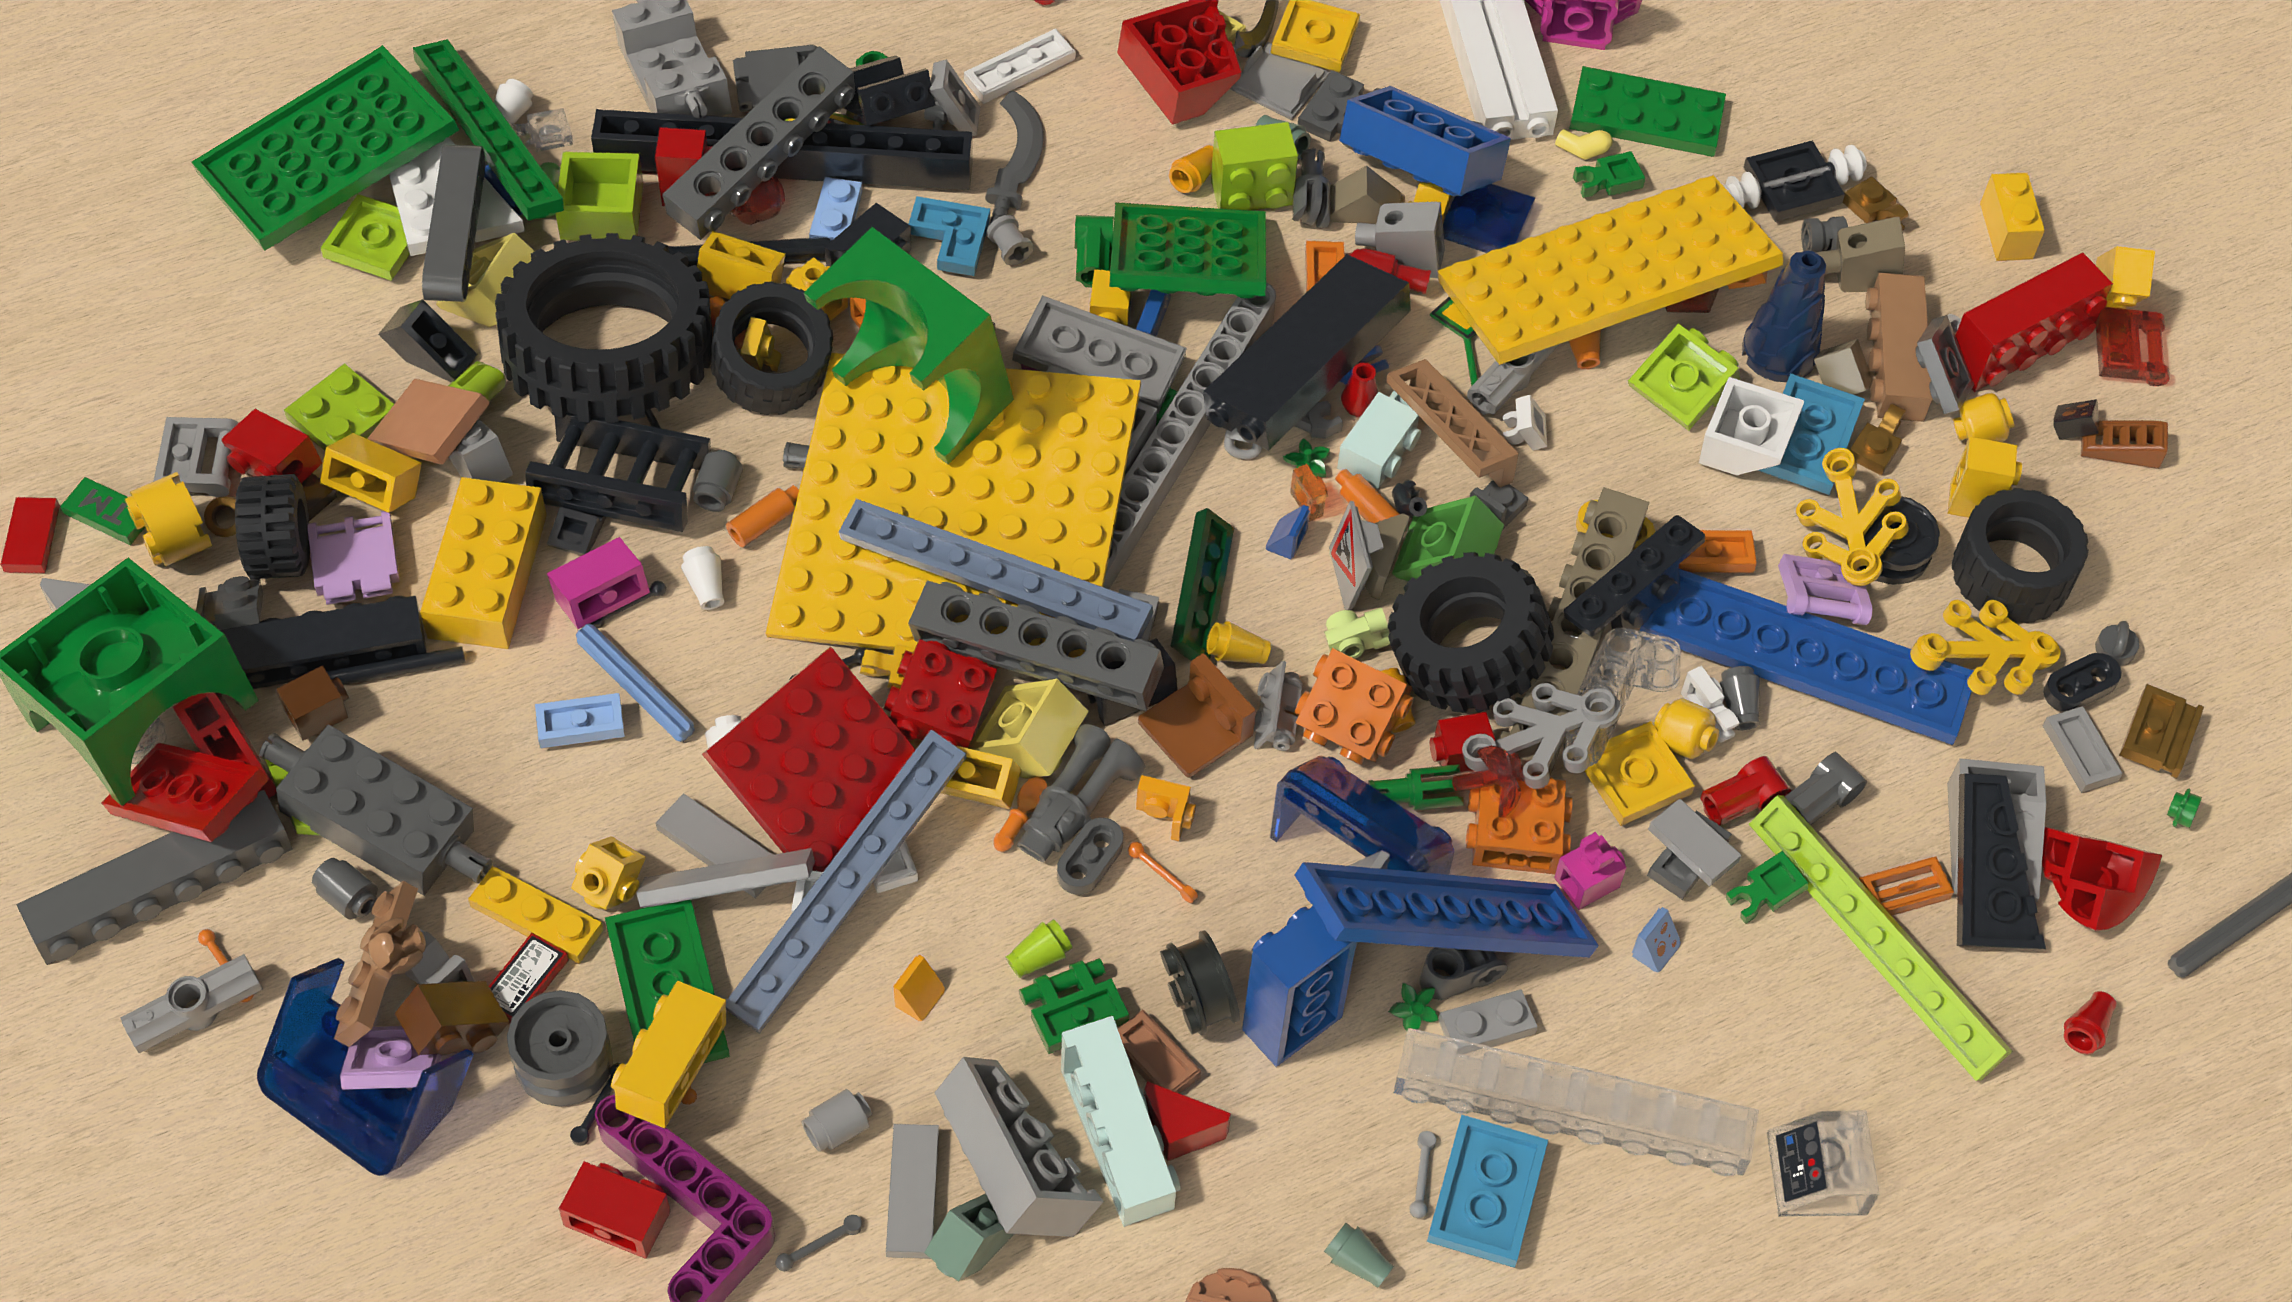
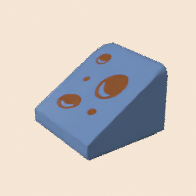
(1657, 941)

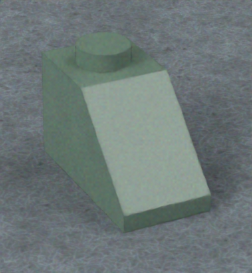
(967, 1239)

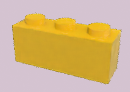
(669, 1053)

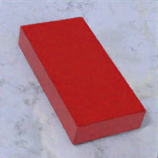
(30, 535)

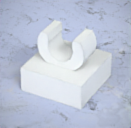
(1529, 424)

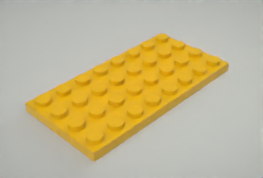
(1608, 269)

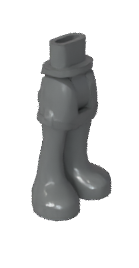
(1063, 814)

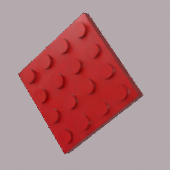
(812, 759)

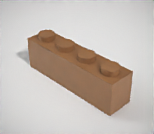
(1895, 327)

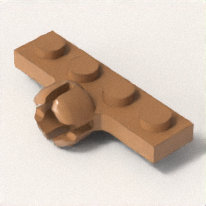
(386, 952)

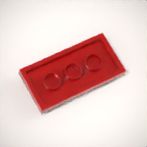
(188, 791)

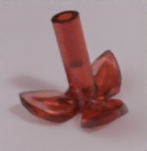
(1502, 771)

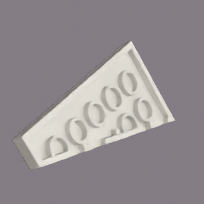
(415, 191)

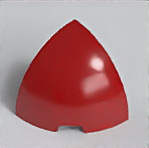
(2097, 877)

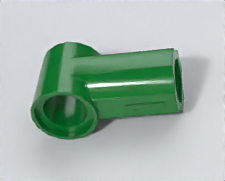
(1093, 244)

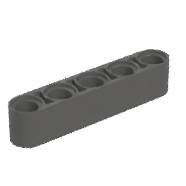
(453, 223)

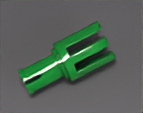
(1412, 789)

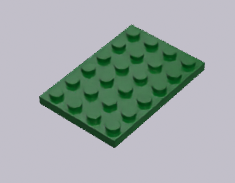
(324, 147)

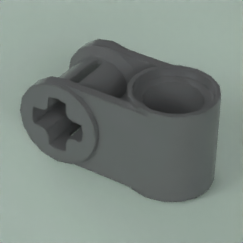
(1466, 970)

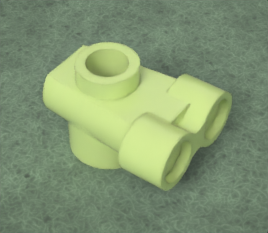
(1355, 634)

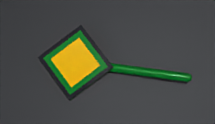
(1452, 318)

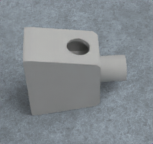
(1409, 232)

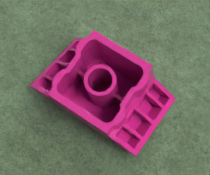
(1582, 21)

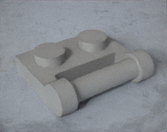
(184, 451)

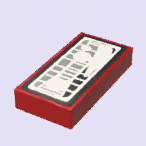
(527, 974)

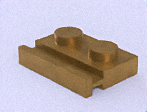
(2161, 731)

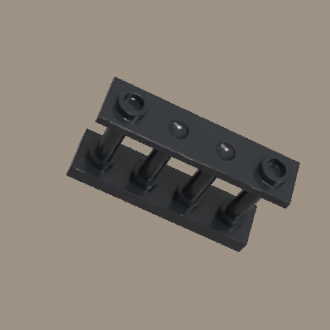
(614, 497)

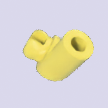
(1585, 146)

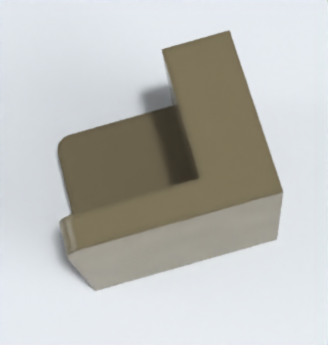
(1844, 368)

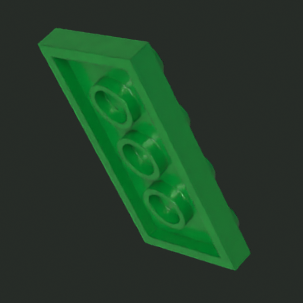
(1648, 111)
(652, 953)

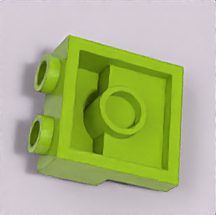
(1684, 376)

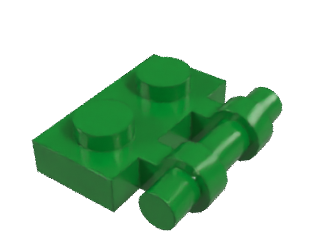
(1077, 1009)

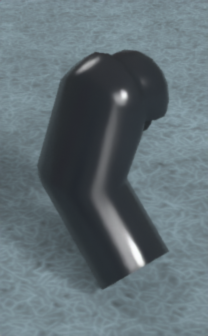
(1408, 500)

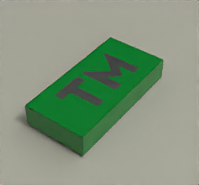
(101, 510)

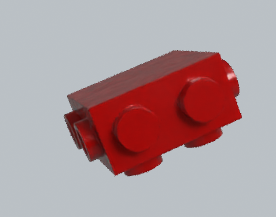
(939, 693)

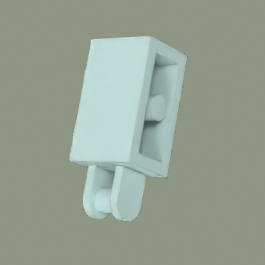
(1380, 439)

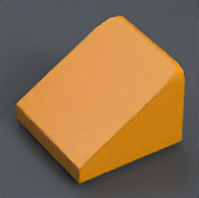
(918, 989)

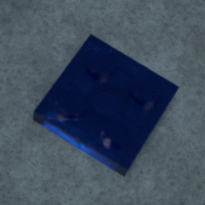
(1488, 218)

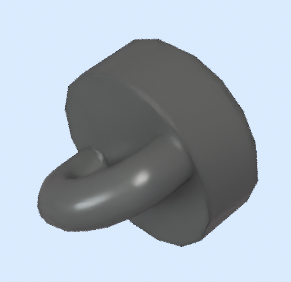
(2118, 643)

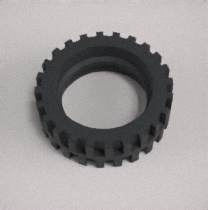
(604, 380)

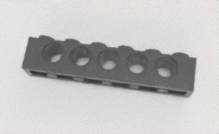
(763, 124)
(1129, 685)

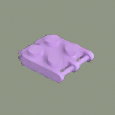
(354, 558)

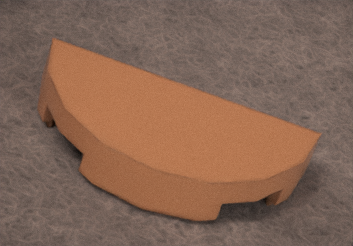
(1229, 1286)

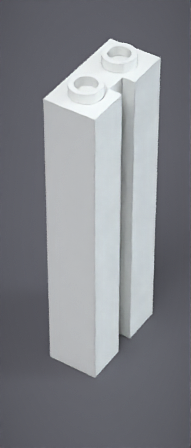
(1501, 66)

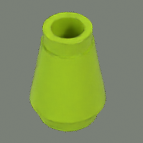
(1039, 949)

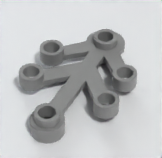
(1548, 729)

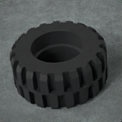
(1457, 593)

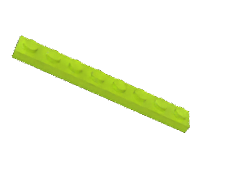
(1882, 940)

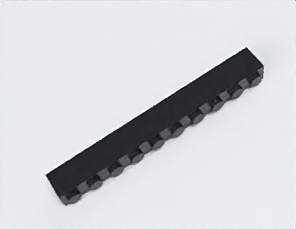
(837, 151)

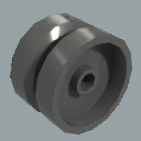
(560, 1048)

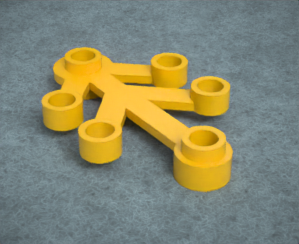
(1853, 524)
(2034, 648)

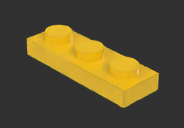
(535, 912)

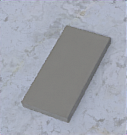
(1098, 347)

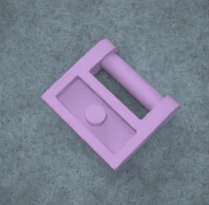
(1823, 579)

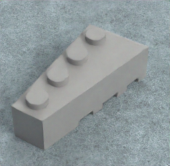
(1013, 1153)

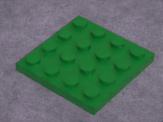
(1189, 250)

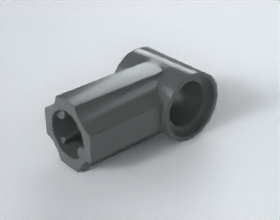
(1830, 785)

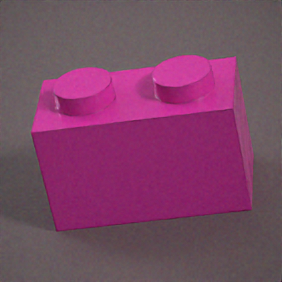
(598, 582)

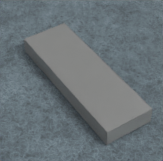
(707, 836)
(912, 1190)

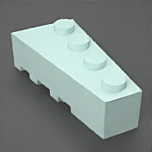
(1117, 1121)

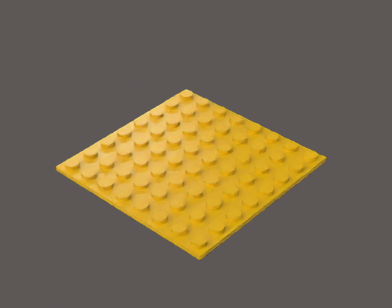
(1030, 484)

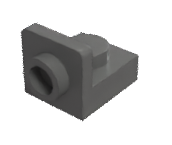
(1503, 501)

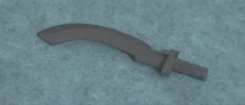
(1024, 158)

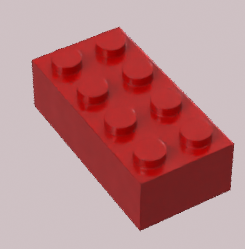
(2032, 320)

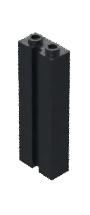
(1307, 351)

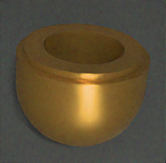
(211, 513)

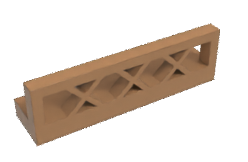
(1455, 421)

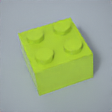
(1254, 167)
(599, 195)

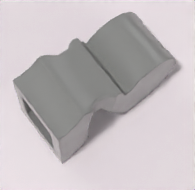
(437, 966)

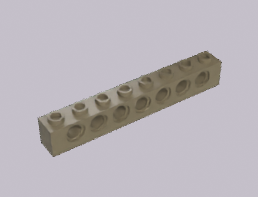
(1612, 514)

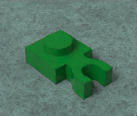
(1614, 173)
(1771, 884)

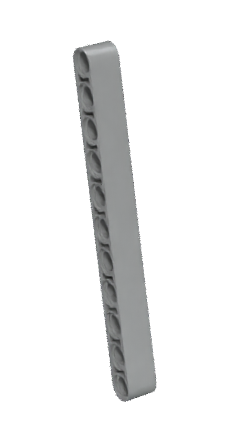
(1179, 433)

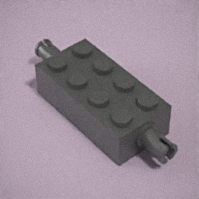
(375, 809)

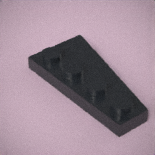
(1992, 878)

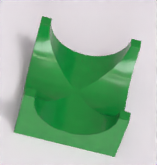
(922, 325)
(115, 665)

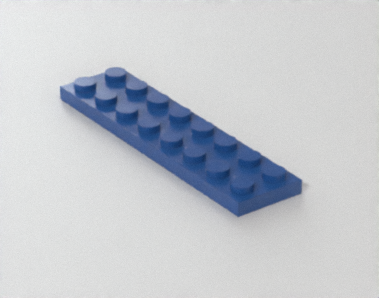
(1813, 656)
(1444, 910)

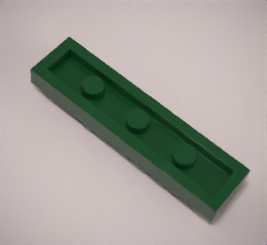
(1202, 584)

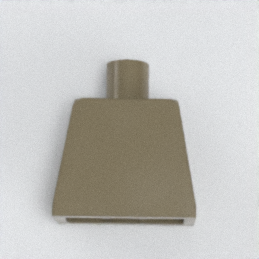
(1865, 252)

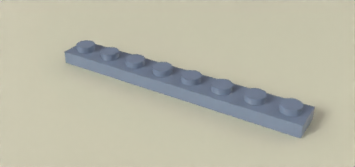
(994, 571)
(844, 881)

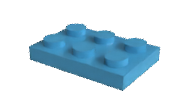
(1822, 426)
(1487, 1191)

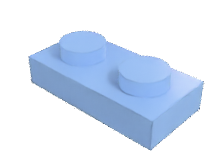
(836, 207)
(579, 720)

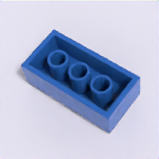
(1424, 140)
(1296, 985)

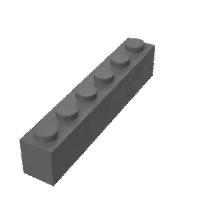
(149, 881)

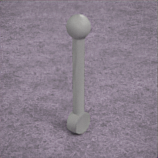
(1426, 1142)

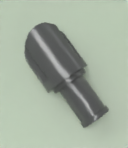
(1312, 191)

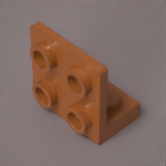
(1200, 719)

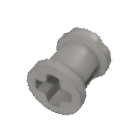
(1010, 240)

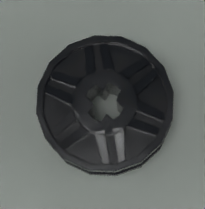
(1911, 555)

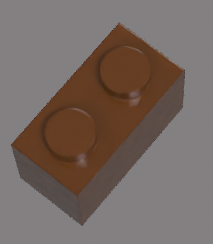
(452, 1017)

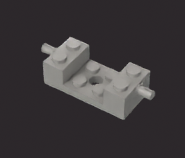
(669, 59)

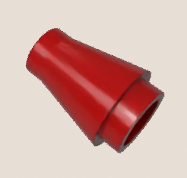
(1360, 389)
(2090, 1024)

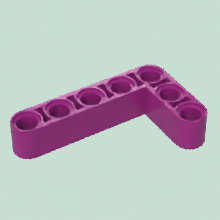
(694, 1196)

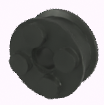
(1200, 983)

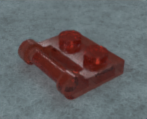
(2120, 345)

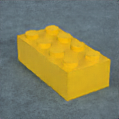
(484, 563)

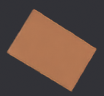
(429, 420)

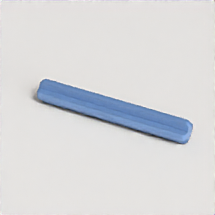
(635, 682)

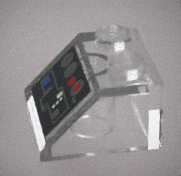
(1824, 1165)

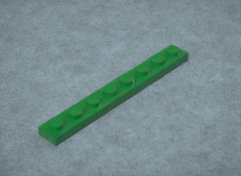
(488, 128)

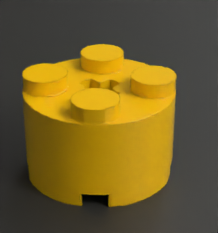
(169, 518)

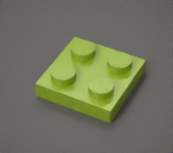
(368, 238)
(338, 407)

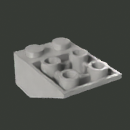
(2029, 803)

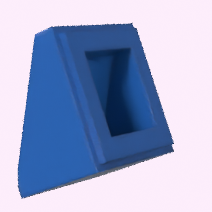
(1289, 533)

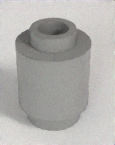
(837, 1120)

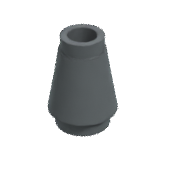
(1742, 695)

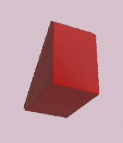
(1183, 1121)

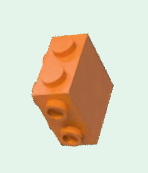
(1353, 707)
(1527, 837)

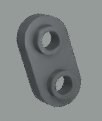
(1089, 859)

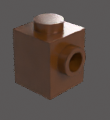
(313, 702)

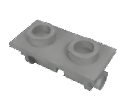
(1277, 693)

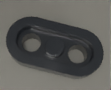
(2079, 684)

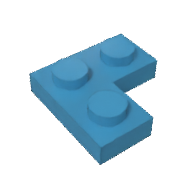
(960, 228)

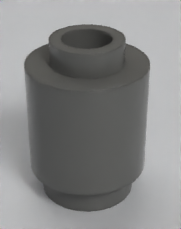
(717, 480)
(345, 888)

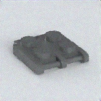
(764, 70)

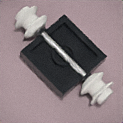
(1796, 179)

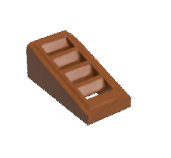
(2125, 430)

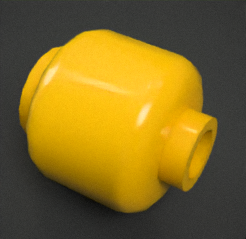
(1984, 418)
(1687, 728)

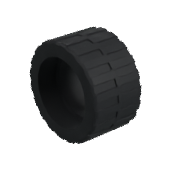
(761, 390)
(2031, 520)

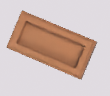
(1156, 1055)

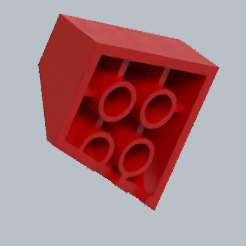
(1181, 57)

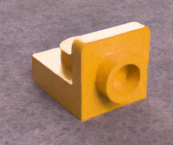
(1166, 799)

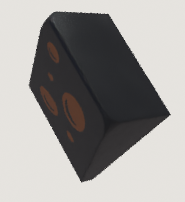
(2076, 419)

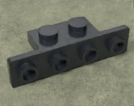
(1638, 582)

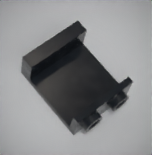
(887, 92)

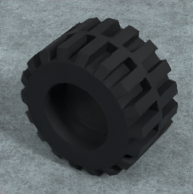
(272, 526)

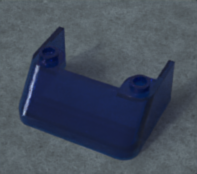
(1359, 817)
(303, 1077)

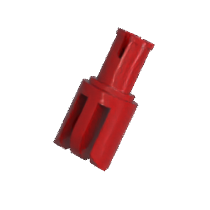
(1417, 278)

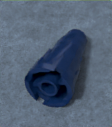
(1789, 325)

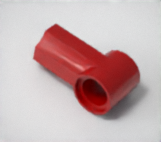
(1748, 790)

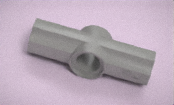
(1503, 380)
(168, 1014)

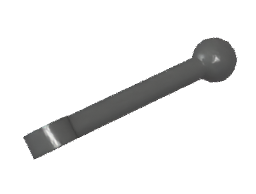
(851, 1226)

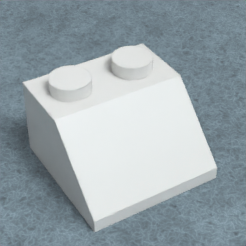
(1749, 428)

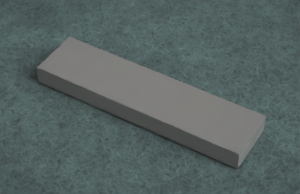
(726, 878)

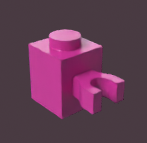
(1590, 871)

